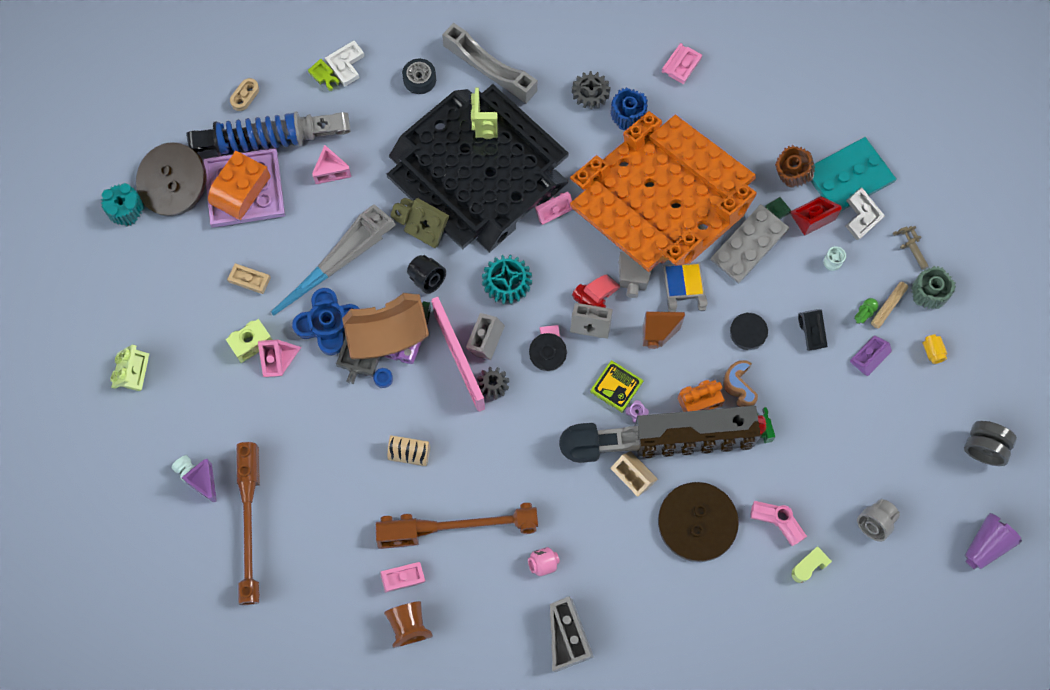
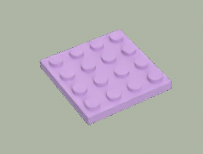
(269, 201)

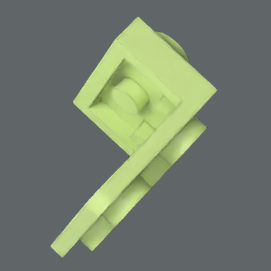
(483, 123)

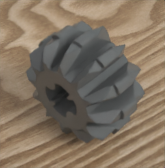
(501, 383)

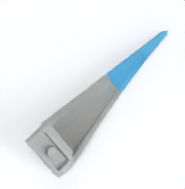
(361, 236)

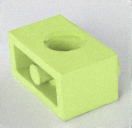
(243, 349)

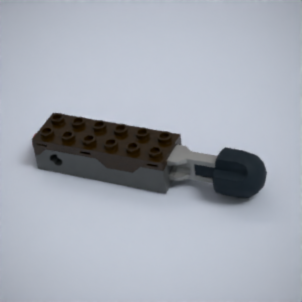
(668, 434)

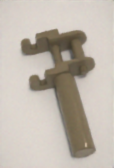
(912, 245)

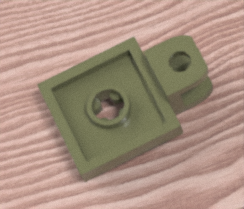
(413, 217)

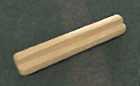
(889, 305)

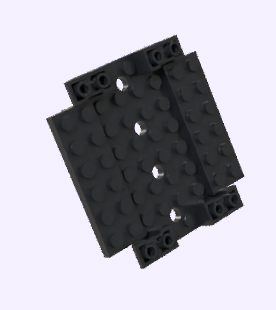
(456, 182)

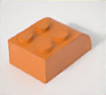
(238, 185)

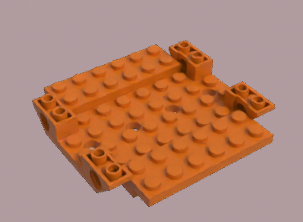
(685, 171)

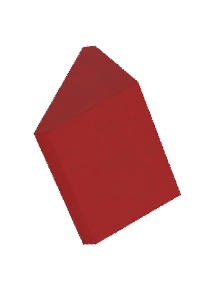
(815, 214)

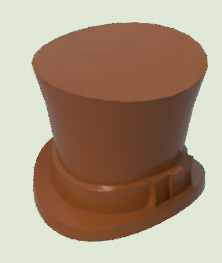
(407, 624)

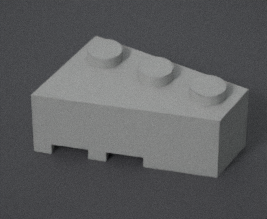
(568, 636)

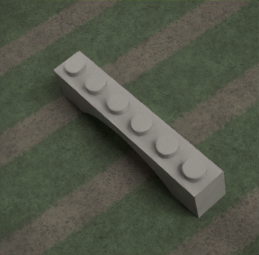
(513, 80)

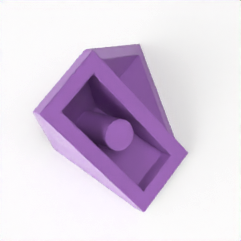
(202, 479)

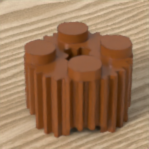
(797, 175)

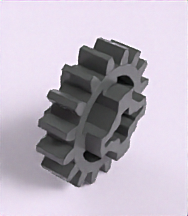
(590, 90)

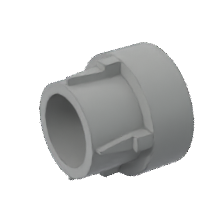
(878, 520)

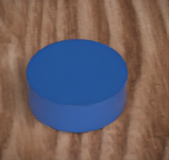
(383, 378)

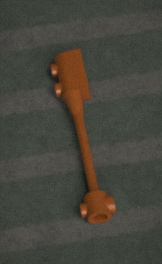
(247, 479)
(406, 531)

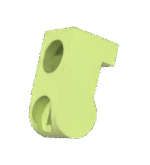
(804, 569)

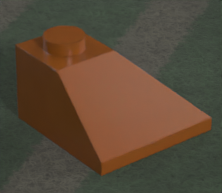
(660, 327)

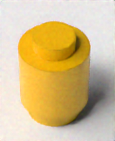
(935, 349)

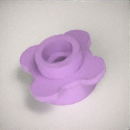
(637, 405)

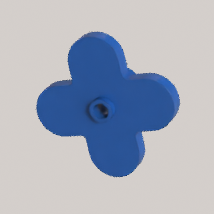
(313, 323)

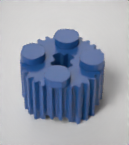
(628, 107)

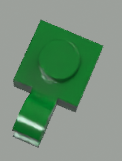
(768, 435)

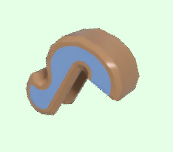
(737, 387)

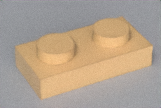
(249, 278)

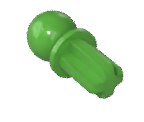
(866, 310)

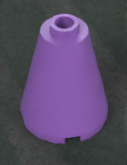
(991, 542)

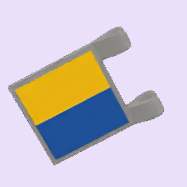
(683, 283)

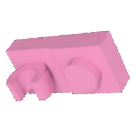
(554, 208)
(402, 577)

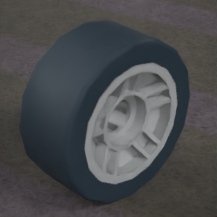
(413, 70)

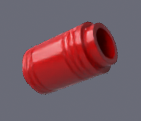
(583, 298)

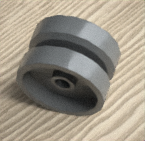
(990, 443)

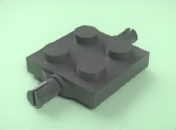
(355, 366)

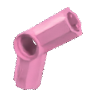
(769, 513)

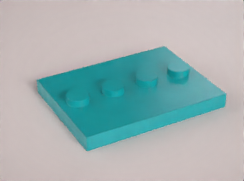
(849, 170)

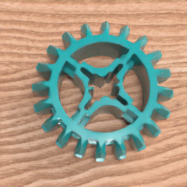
(491, 282)

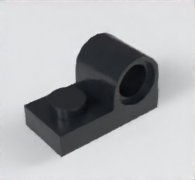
(813, 326)

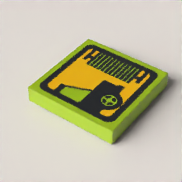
(616, 386)

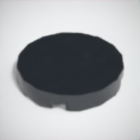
(748, 331)
(548, 352)

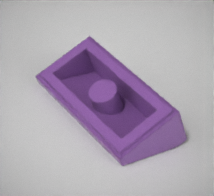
(871, 355)

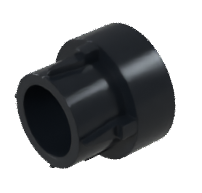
(426, 273)

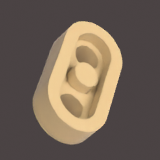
(243, 95)

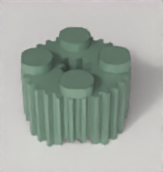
(933, 288)

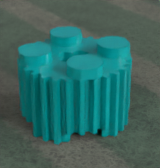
(122, 204)

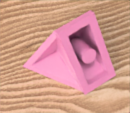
(330, 167)
(276, 356)

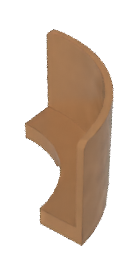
(385, 330)

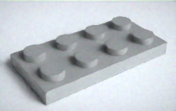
(749, 243)

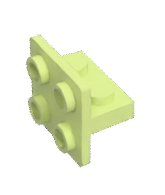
(130, 368)

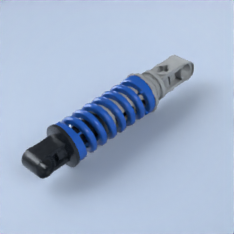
(265, 133)

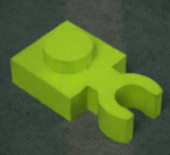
(322, 73)

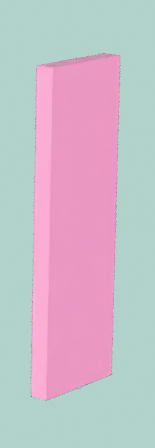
(458, 354)

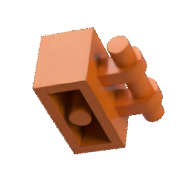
(702, 397)

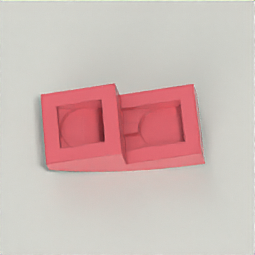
(601, 288)

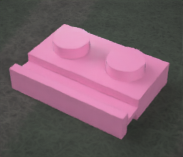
(682, 63)

